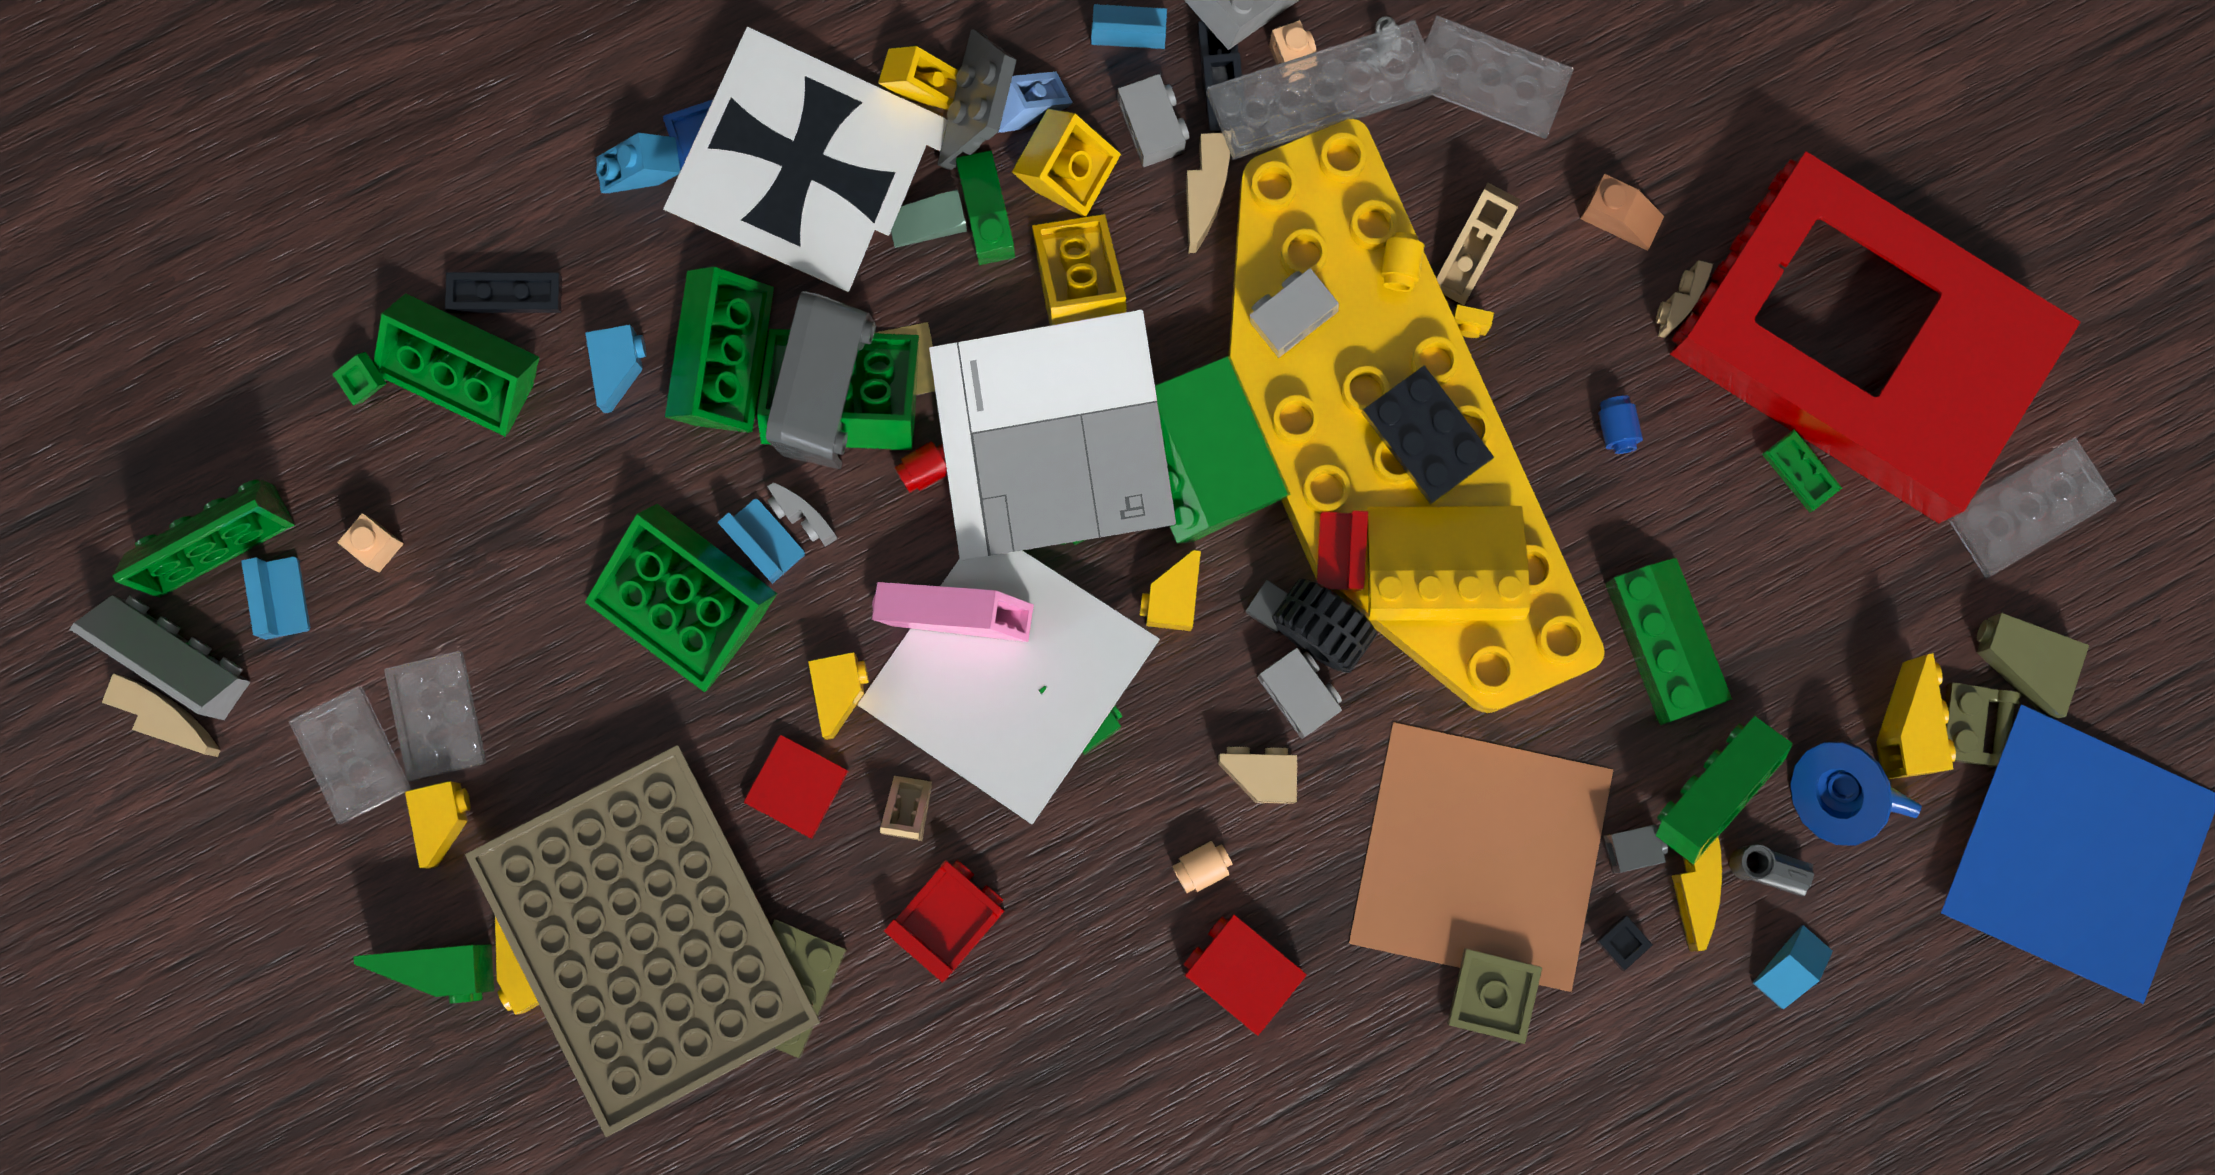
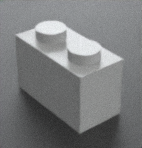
(1152, 120)
(1293, 311)
(1300, 692)

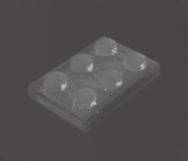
(435, 716)
(349, 755)

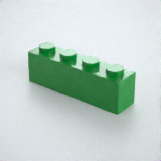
(1723, 789)

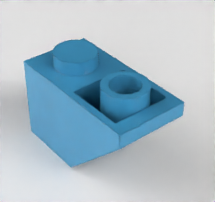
(638, 163)

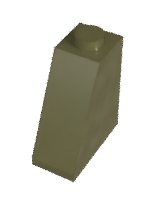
(2033, 661)

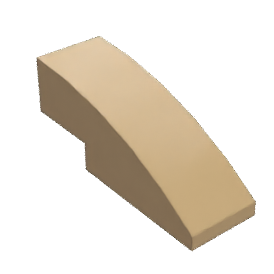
(1206, 187)
(159, 715)

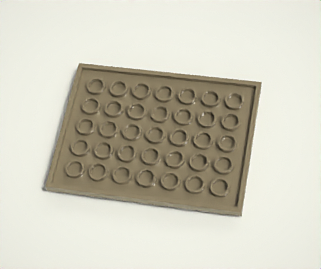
(642, 940)

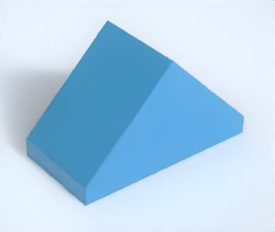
(1794, 968)

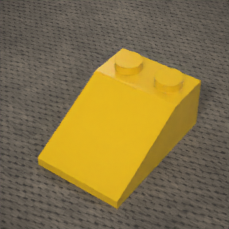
(1078, 269)

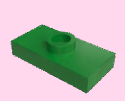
(1802, 471)

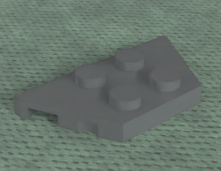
(978, 98)

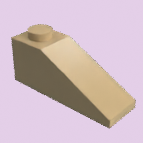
(1476, 243)

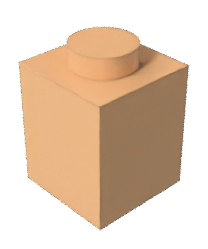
(370, 543)

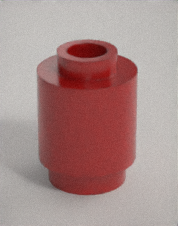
(922, 467)

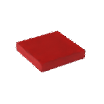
(796, 786)

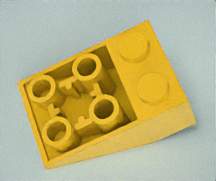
(1914, 726)

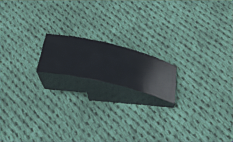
(1216, 64)

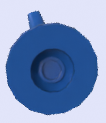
(1845, 794)

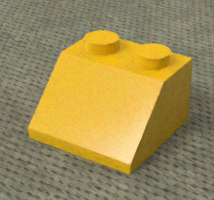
(1066, 161)

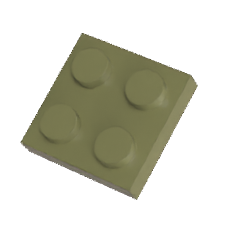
(1494, 995)

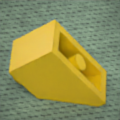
(919, 76)
(1173, 596)
(837, 689)
(436, 819)

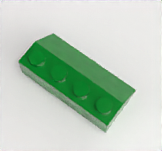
(719, 350)
(454, 363)
(1668, 640)

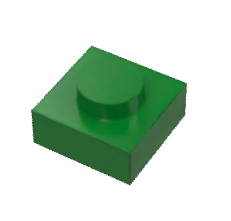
(359, 378)

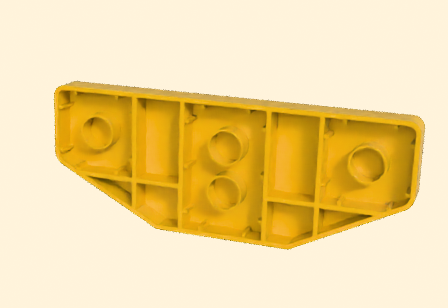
(1332, 210)

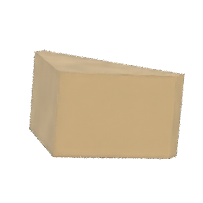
(906, 808)

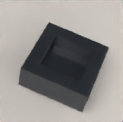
(1624, 943)

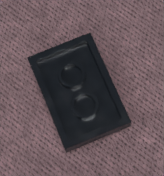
(1427, 434)

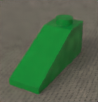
(985, 208)

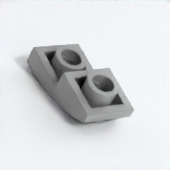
(794, 507)

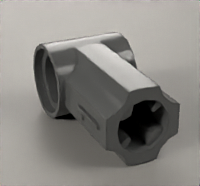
(1773, 869)

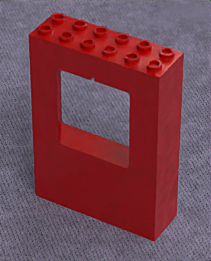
(1952, 391)

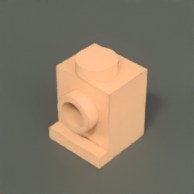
(1291, 42)

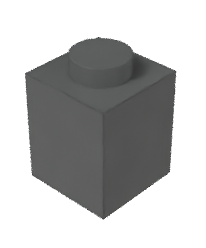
(1635, 849)

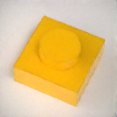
(1472, 321)

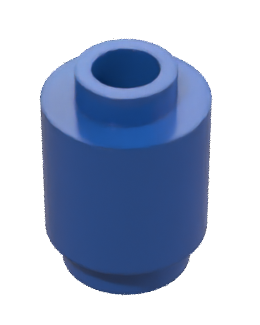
(1620, 424)

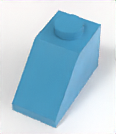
(614, 363)

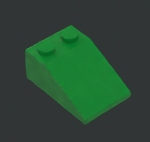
(447, 971)

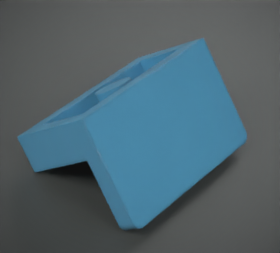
(1129, 26)
(763, 540)
(275, 597)

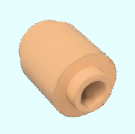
(1202, 867)

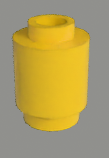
(1402, 261)

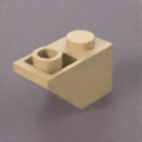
(1263, 777)

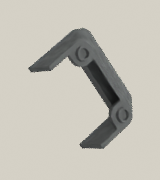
(816, 379)

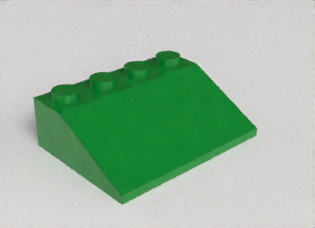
(880, 393)
(1214, 451)
(205, 540)
(680, 596)

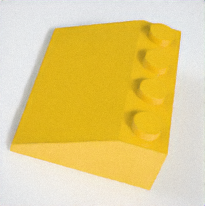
(1447, 563)

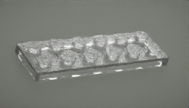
(1323, 89)

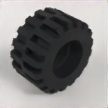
(1324, 625)

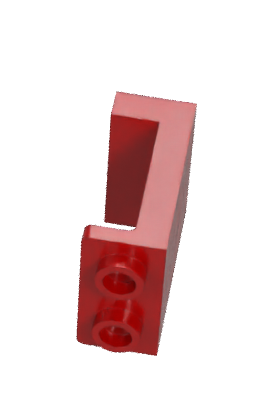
(946, 919)
(1243, 973)

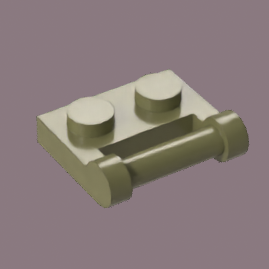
(1968, 721)

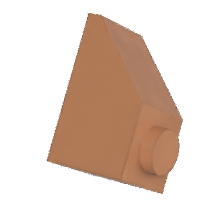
(1623, 212)

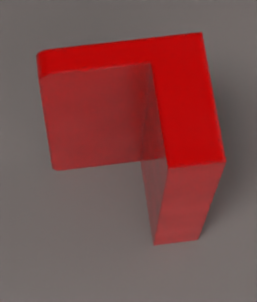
(1342, 550)

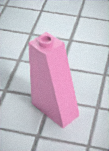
(953, 610)

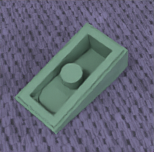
(929, 219)

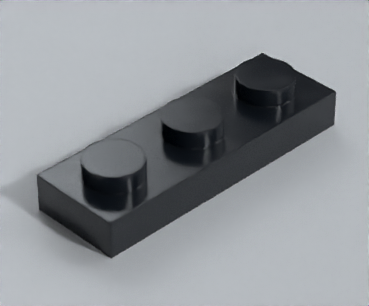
(503, 292)

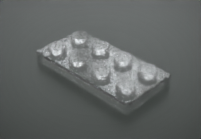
(1496, 77)
(2031, 507)

